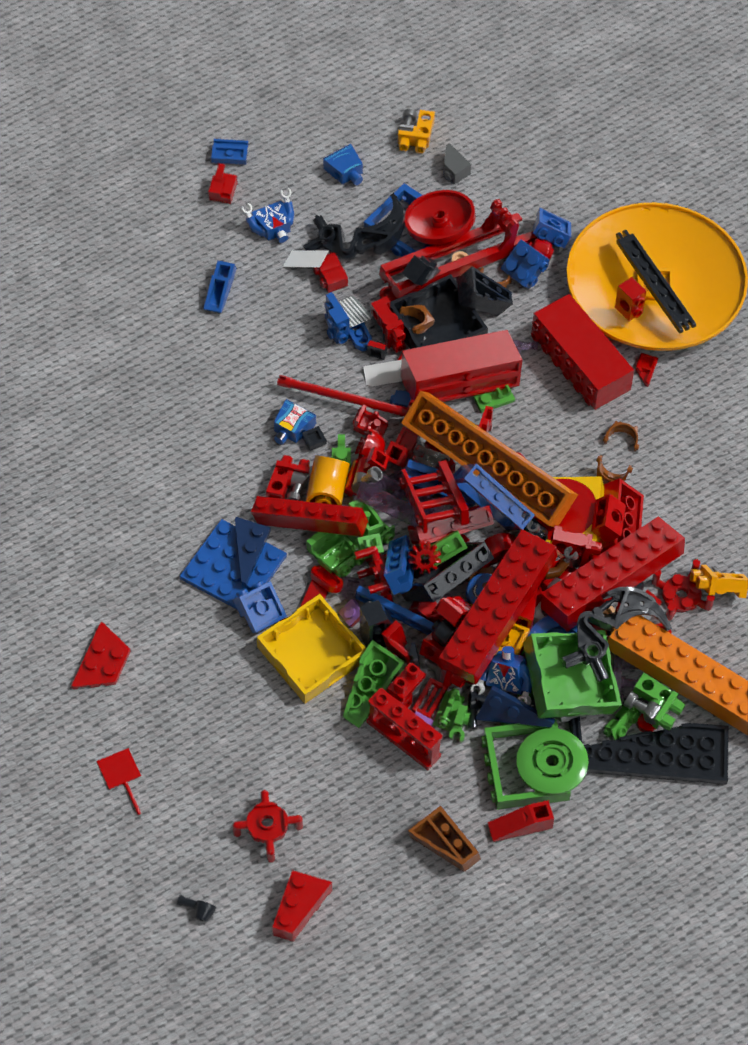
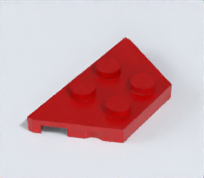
(103, 660)

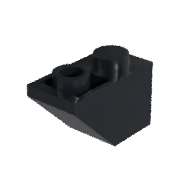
(421, 270)

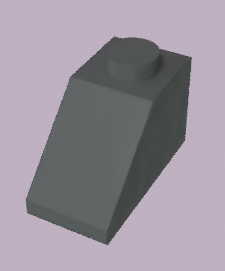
(455, 165)

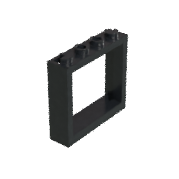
(449, 573)

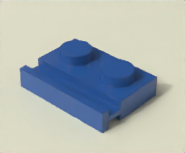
(229, 151)

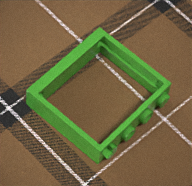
(513, 800)

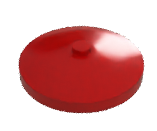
(440, 217)

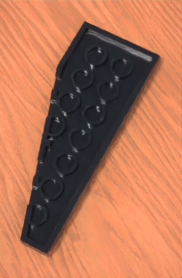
(683, 753)

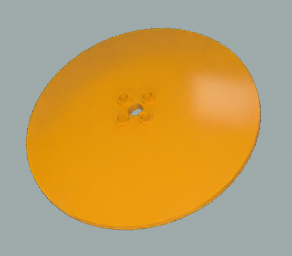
(688, 250)

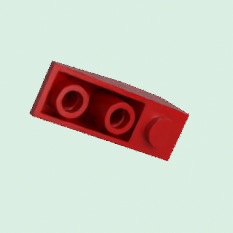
(523, 821)

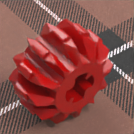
(432, 557)

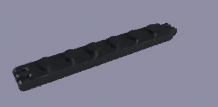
(655, 281)

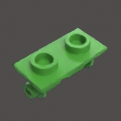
(448, 710)
(626, 717)

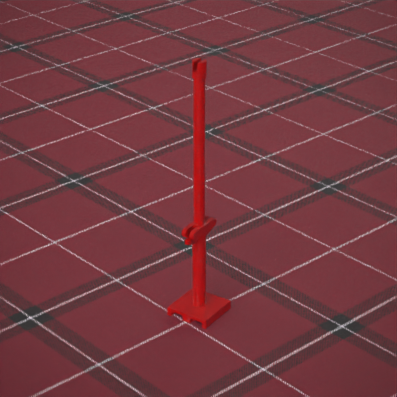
(288, 382)

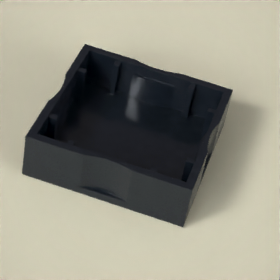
(451, 318)

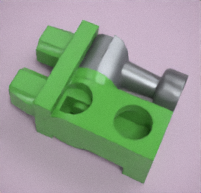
(660, 701)

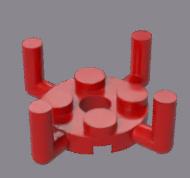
(380, 583)
(683, 583)
(271, 833)

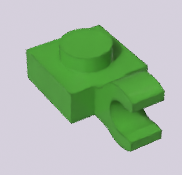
(341, 452)
(462, 718)

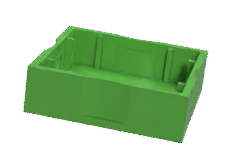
(569, 690)

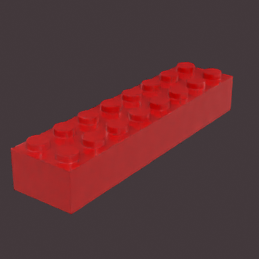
(619, 566)
(498, 606)

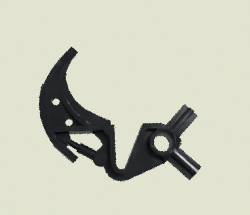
(383, 232)
(590, 639)

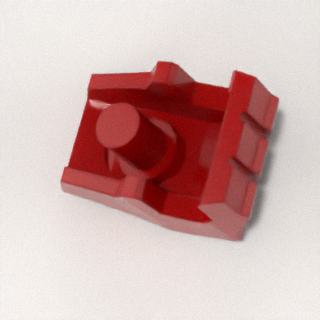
(366, 419)

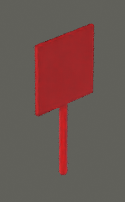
(119, 770)

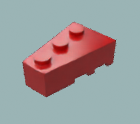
(299, 903)

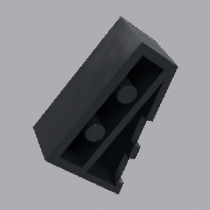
(483, 293)
(373, 622)

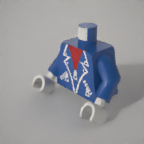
(272, 220)
(507, 673)

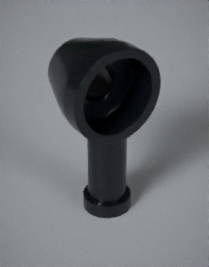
(476, 703)
(203, 910)

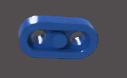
(360, 335)

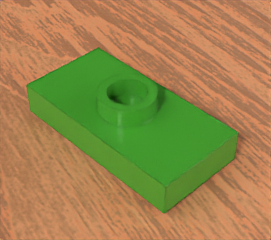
(336, 555)

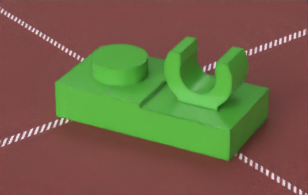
(494, 399)

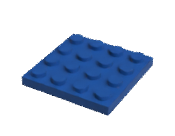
(217, 566)

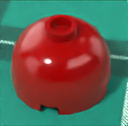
(371, 440)

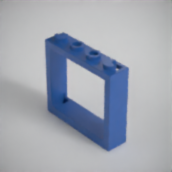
(403, 193)
(487, 491)

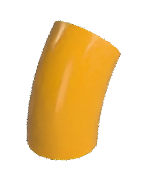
(327, 480)

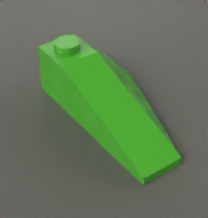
(376, 671)

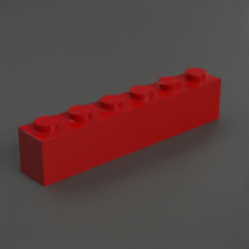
(309, 516)

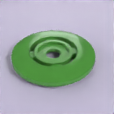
(533, 764)

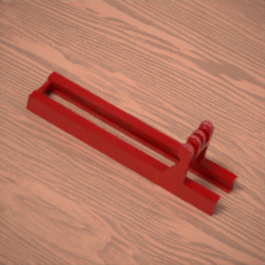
(496, 223)

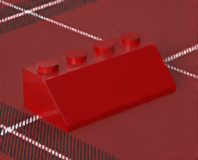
(633, 512)

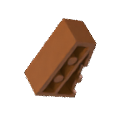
(445, 839)

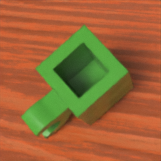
(368, 541)

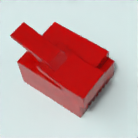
(222, 186)

